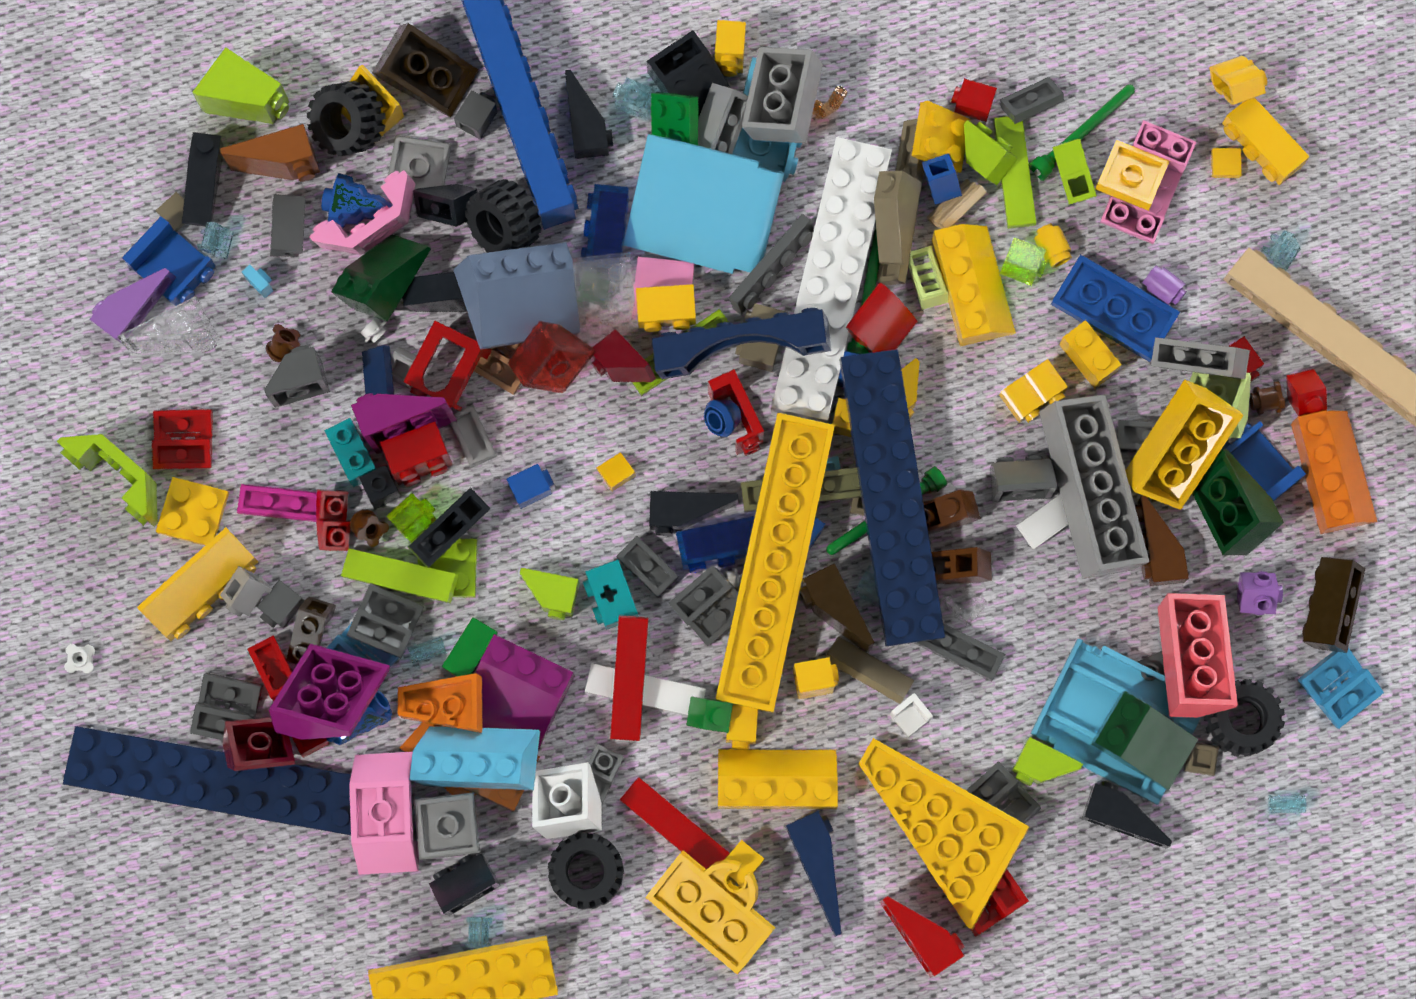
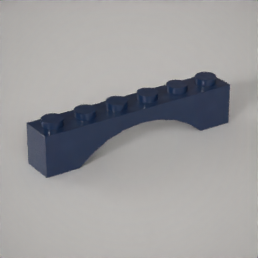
(683, 352)

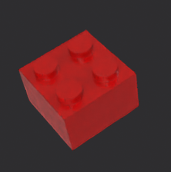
(416, 454)

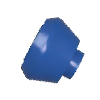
(722, 417)

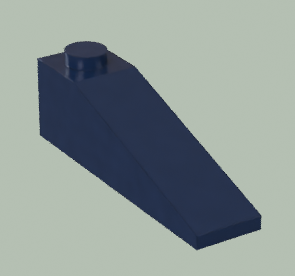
(814, 849)

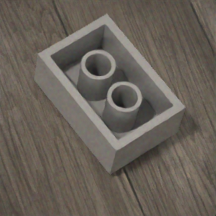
(782, 95)

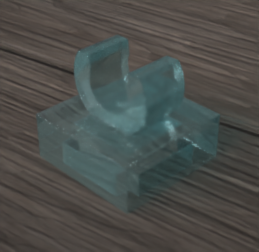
(216, 240)
(1284, 249)

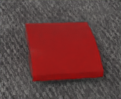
(881, 321)
(182, 452)
(1004, 901)

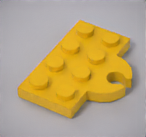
(713, 908)

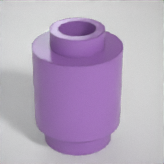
(1164, 285)

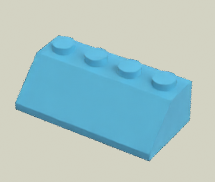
(476, 759)

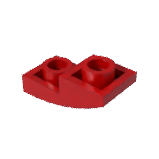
(331, 522)

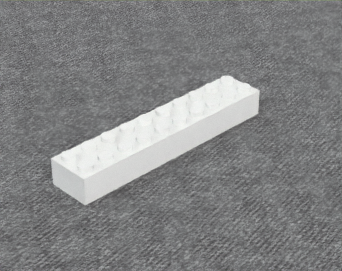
(833, 276)

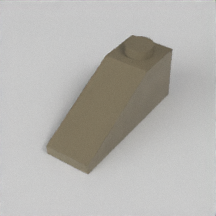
(895, 214)

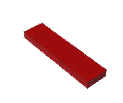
(672, 824)

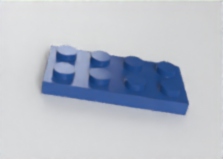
(1114, 307)

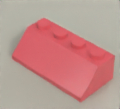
(1196, 654)

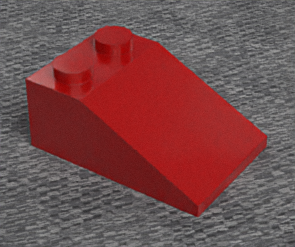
(929, 942)

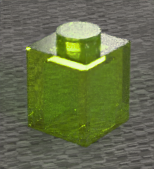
(1024, 262)
(412, 516)

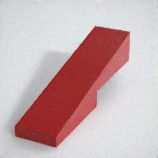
(629, 678)

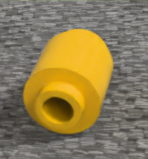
(1055, 243)

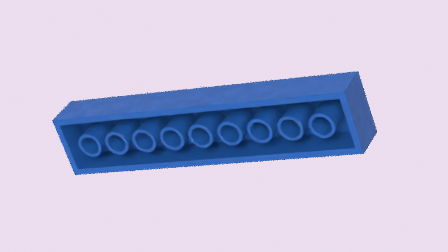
(521, 111)

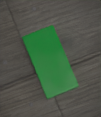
(469, 648)

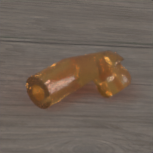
(833, 104)

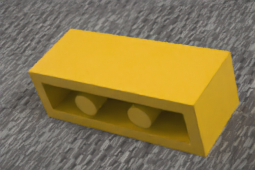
(1264, 140)

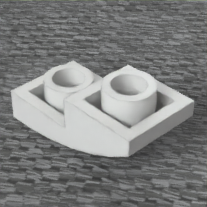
(1044, 522)

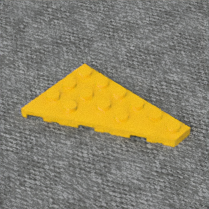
(952, 830)

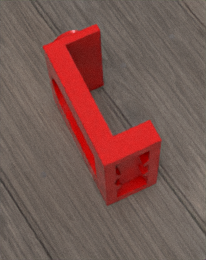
(462, 373)
(730, 386)

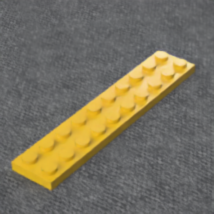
(775, 562)

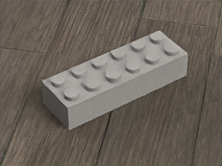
(1093, 486)

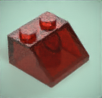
(550, 358)

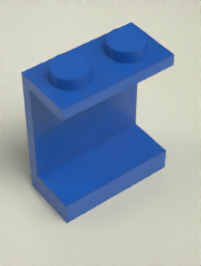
(165, 248)
(1264, 461)

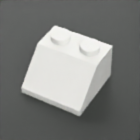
(566, 801)

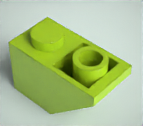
(985, 154)
(1074, 171)

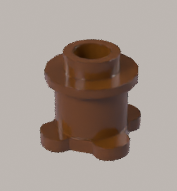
(282, 342)
(1267, 399)
(368, 527)

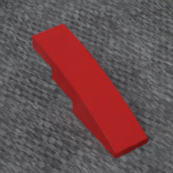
(274, 673)

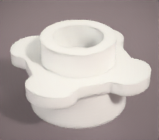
(87, 658)

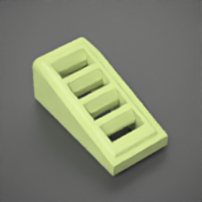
(932, 294)

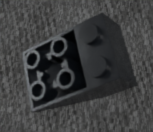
(686, 69)

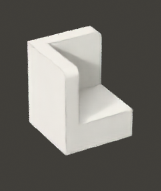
(911, 715)

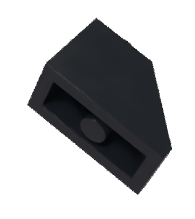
(443, 203)

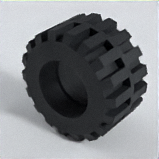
(327, 121)
(503, 217)
(1270, 721)
(566, 852)

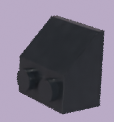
(463, 884)

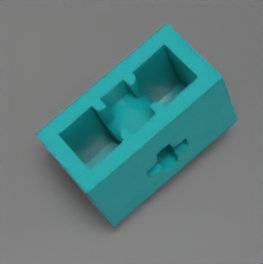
(350, 450)
(609, 577)

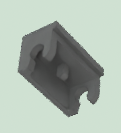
(287, 225)

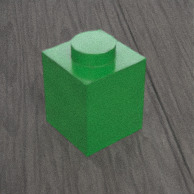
(709, 714)

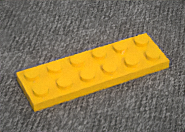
(493, 972)

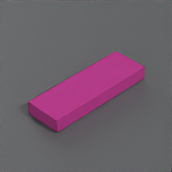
(277, 503)

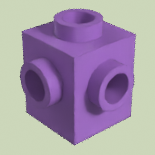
(1258, 593)

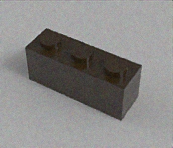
(1333, 604)

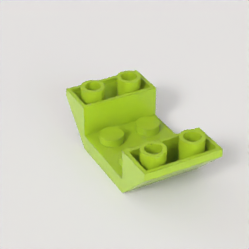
(91, 449)

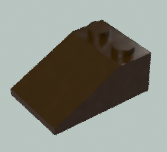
(425, 70)
(833, 604)

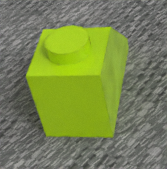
(553, 592)
(1042, 763)

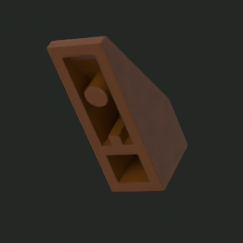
(962, 566)

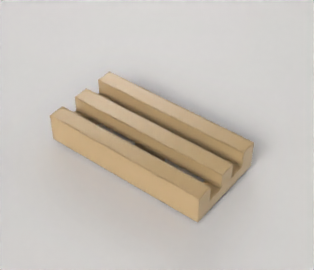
(952, 210)

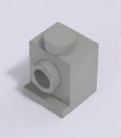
(244, 591)

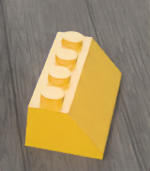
(972, 283)
(1182, 445)
(196, 585)
(777, 779)

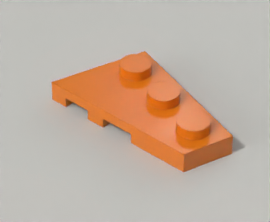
(444, 702)

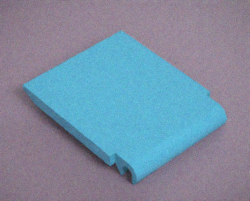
(702, 205)
(1084, 699)

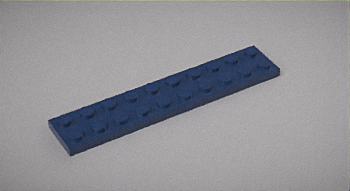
(892, 498)
(203, 781)

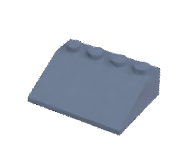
(516, 290)

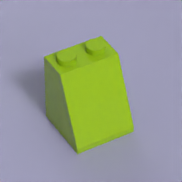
(240, 91)

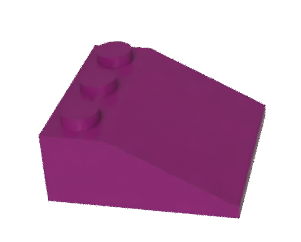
(391, 415)
(520, 688)
(326, 694)

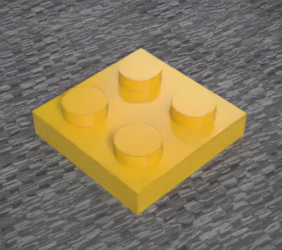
(939, 133)
(1132, 175)
(192, 511)

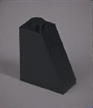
(434, 294)

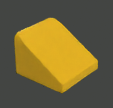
(616, 471)

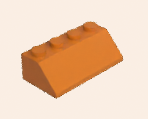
(1333, 471)

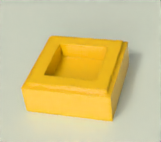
(1226, 162)

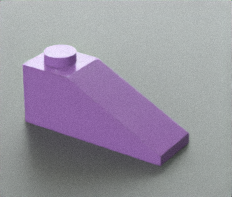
(131, 304)

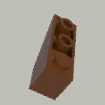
(951, 511)
(1165, 552)

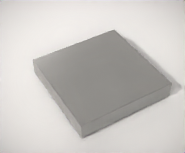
(421, 159)
(447, 826)

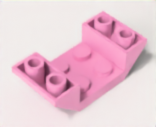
(387, 220)
(1136, 220)
(382, 814)

